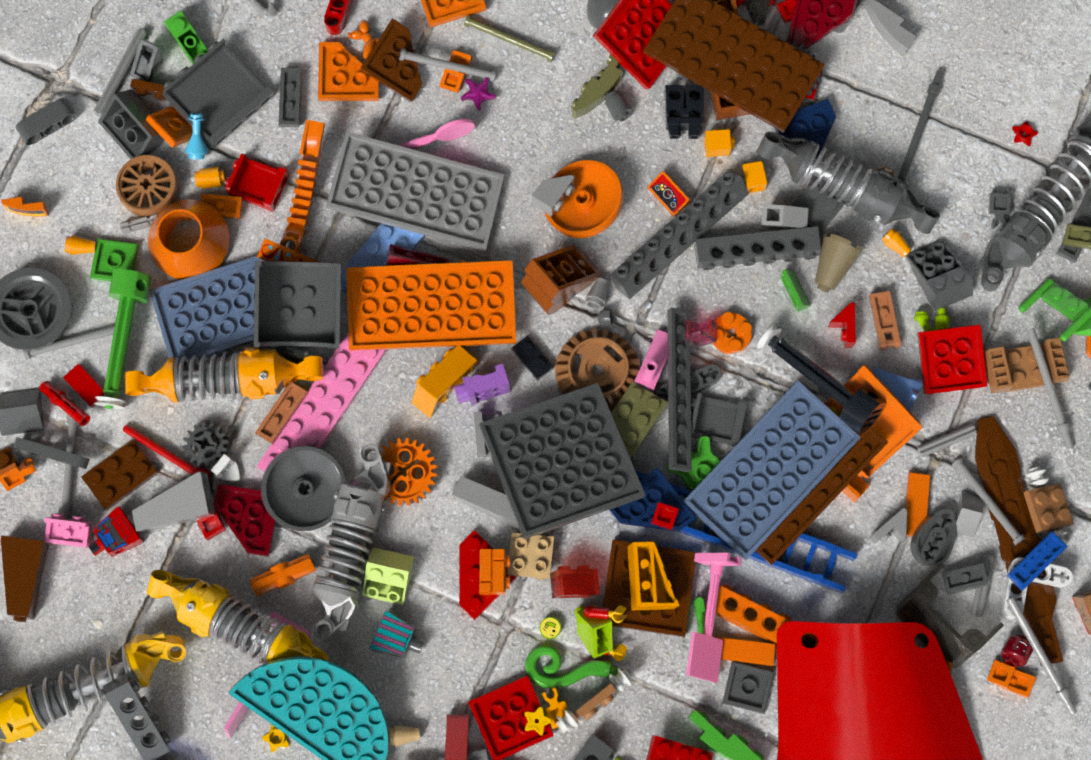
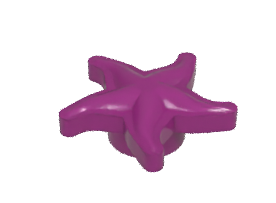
(478, 93)

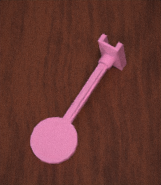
(447, 132)

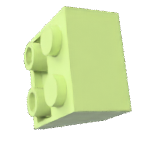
(387, 576)

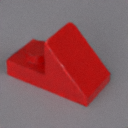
(846, 320)

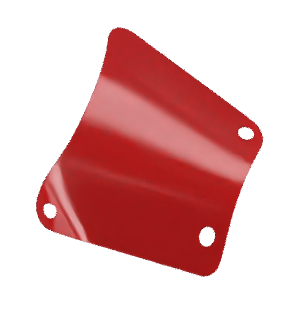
(867, 695)

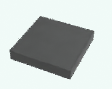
(748, 687)

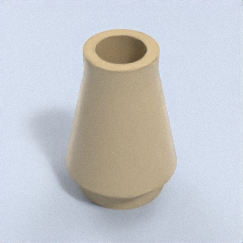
(402, 735)

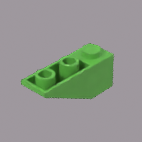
(185, 36)

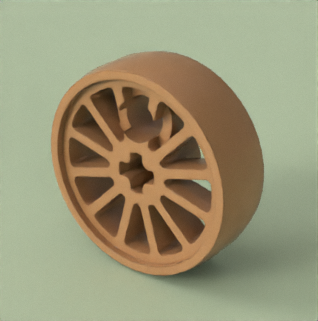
(141, 164)

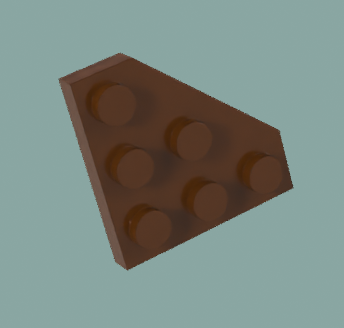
(385, 66)

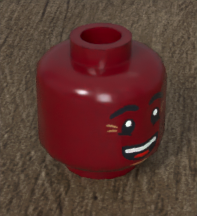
(1016, 650)

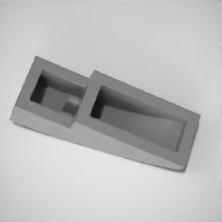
(889, 27)

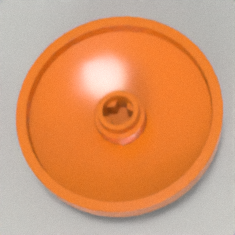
(592, 204)

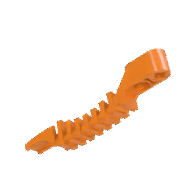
(304, 192)

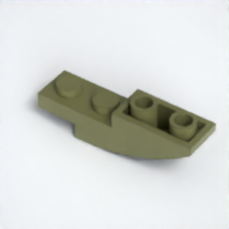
(596, 89)

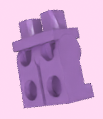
(483, 387)

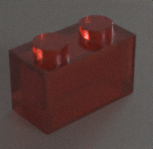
(574, 582)

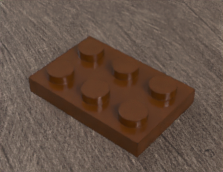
(119, 475)

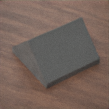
(21, 412)

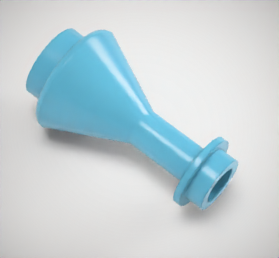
(196, 146)

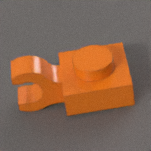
(15, 475)

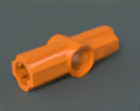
(282, 575)

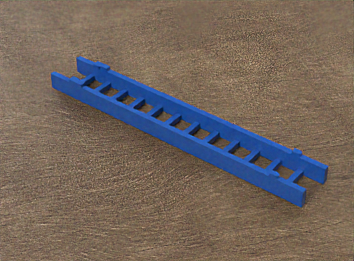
(818, 579)

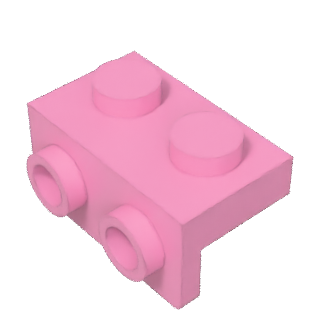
(67, 531)

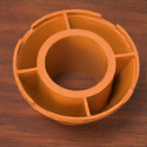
(208, 251)

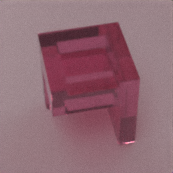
(701, 333)

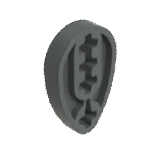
(924, 533)

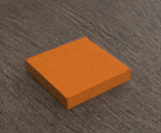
(170, 126)

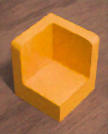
(754, 177)

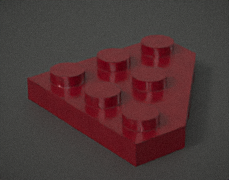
(817, 19)
(246, 517)

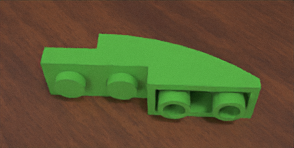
(714, 738)

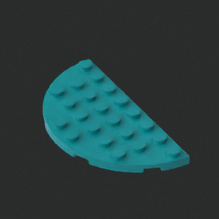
(317, 707)

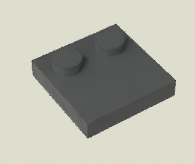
(821, 208)

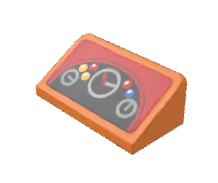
(668, 194)

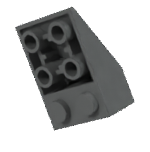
(940, 275)

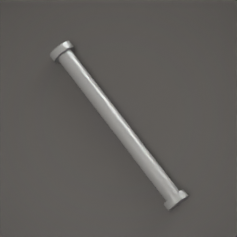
(447, 64)
(71, 341)
(988, 501)

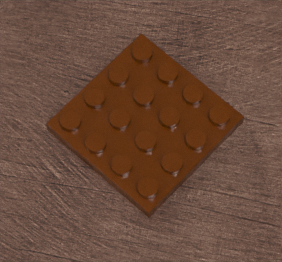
(679, 569)

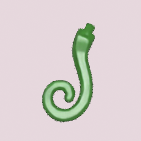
(591, 668)

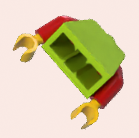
(595, 630)

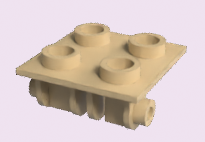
(531, 556)

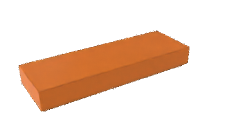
(916, 500)
(747, 651)

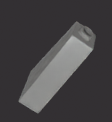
(484, 500)
(177, 505)

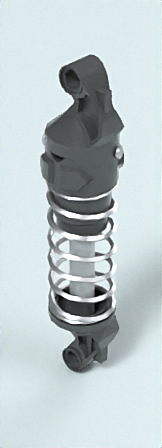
(1033, 227)

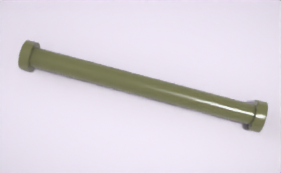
(549, 55)

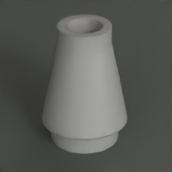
(596, 297)

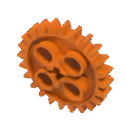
(415, 487)

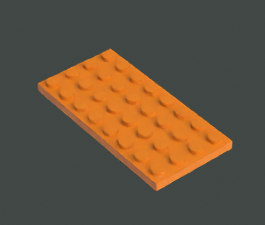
(430, 305)

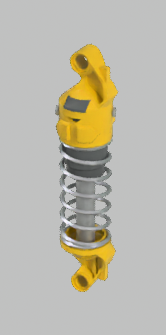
(32, 707)

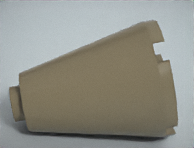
(835, 261)

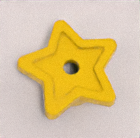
(543, 721)
(270, 738)

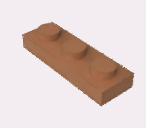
(281, 413)

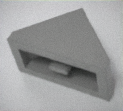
(968, 514)

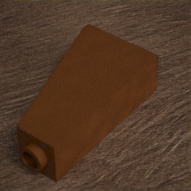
(23, 573)

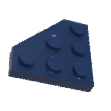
(812, 124)
(642, 511)

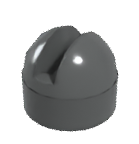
(605, 317)

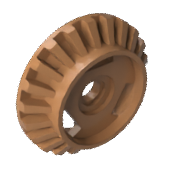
(592, 346)

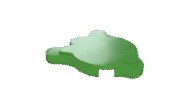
(702, 464)

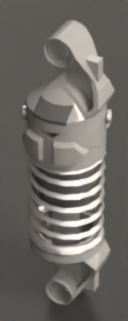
(353, 522)

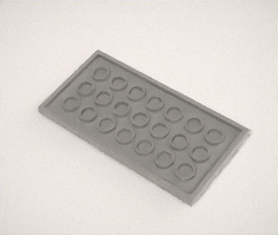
(415, 191)

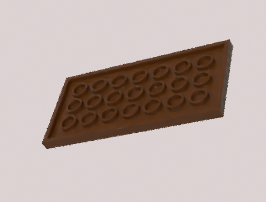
(735, 60)

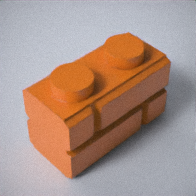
(493, 572)

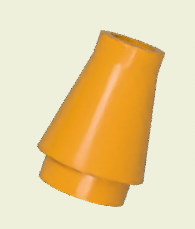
(896, 242)
(78, 245)

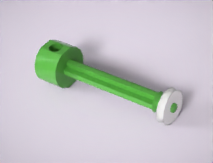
(128, 288)

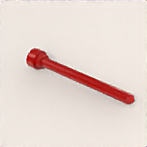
(163, 451)

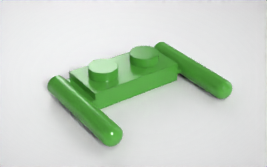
(1062, 301)

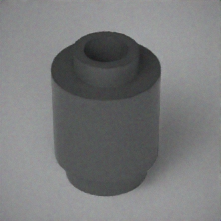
(617, 106)

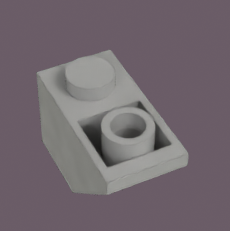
(552, 192)
(785, 216)

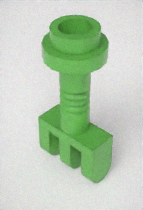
(699, 609)

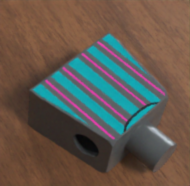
(395, 637)

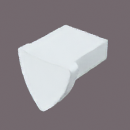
(227, 469)

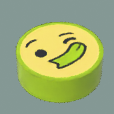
(550, 628)

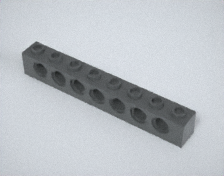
(679, 234)

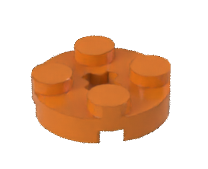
(742, 330)

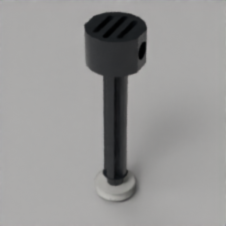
(859, 409)

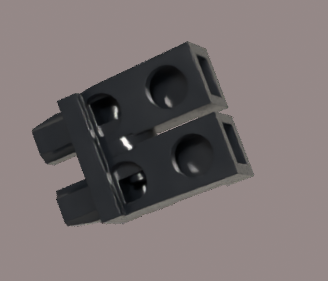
(684, 117)

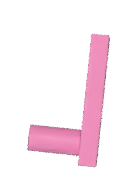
(653, 362)

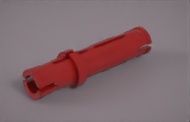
(59, 398)

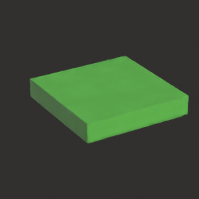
(111, 256)

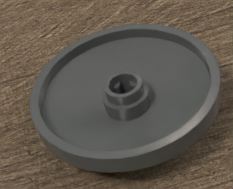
(301, 487)

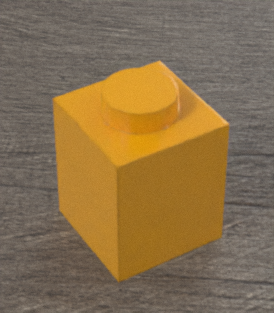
(718, 143)

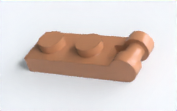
(884, 320)

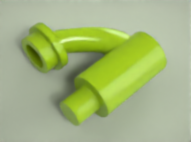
(941, 320)

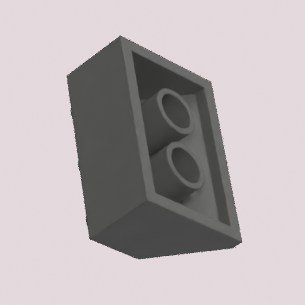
(127, 124)

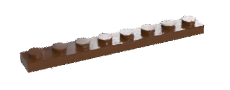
(821, 496)

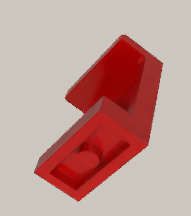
(256, 182)

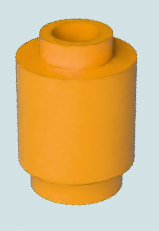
(210, 177)

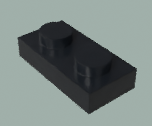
(532, 358)

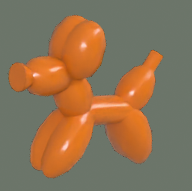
(363, 33)

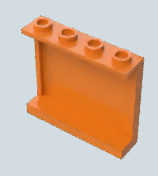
(894, 423)

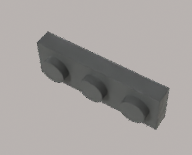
(290, 97)

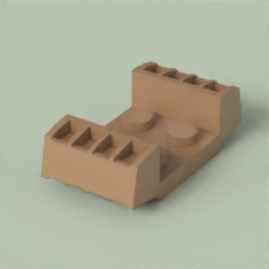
(1018, 368)

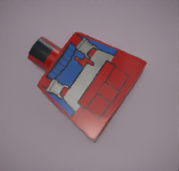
(115, 534)

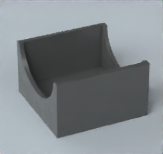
(297, 304)

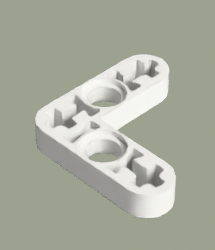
(1055, 581)

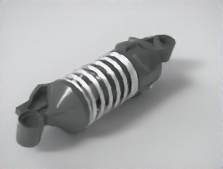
(868, 192)

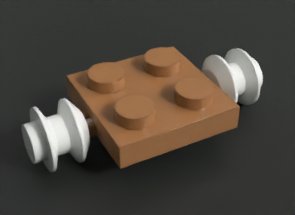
(1047, 505)
(589, 709)

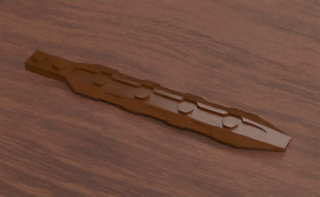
(1002, 480)

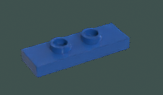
(1037, 560)

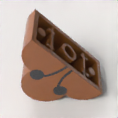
(558, 277)

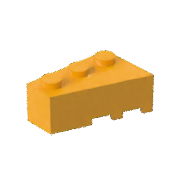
(442, 377)
(648, 579)

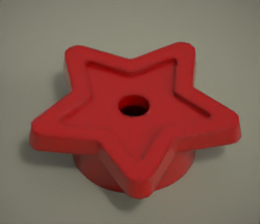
(1028, 130)

